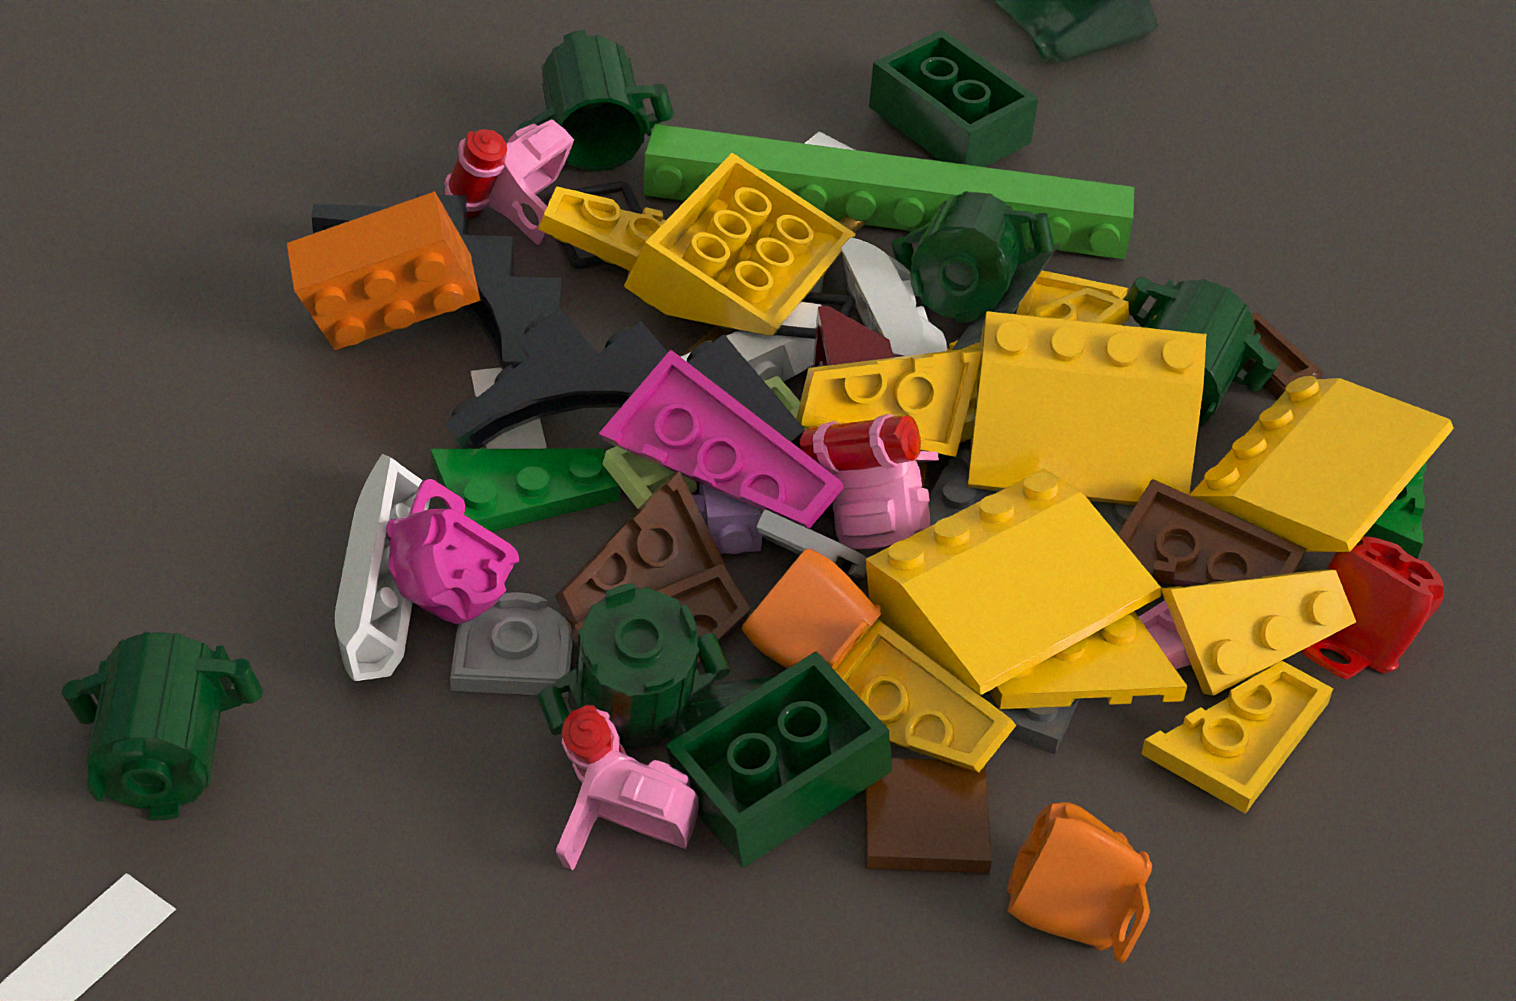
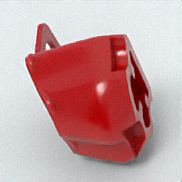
(1390, 602)

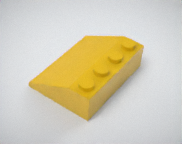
(737, 252)
(1087, 405)
(1323, 462)
(1008, 581)

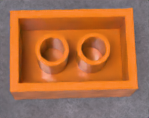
(383, 271)

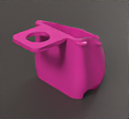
(447, 558)

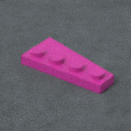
(712, 438)

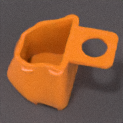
(811, 612)
(1080, 880)

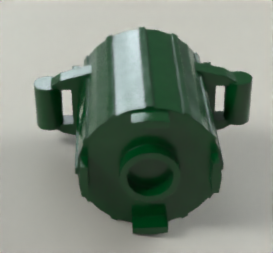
(596, 100)
(970, 253)
(1213, 311)
(636, 665)
(157, 718)

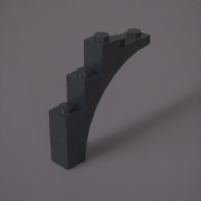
(505, 300)
(569, 375)

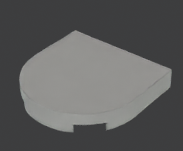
(799, 538)
(512, 648)

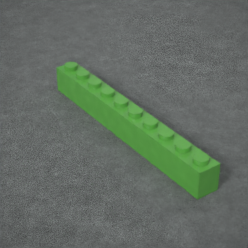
(893, 188)

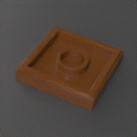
(928, 818)

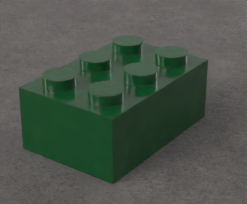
(952, 101)
(781, 757)

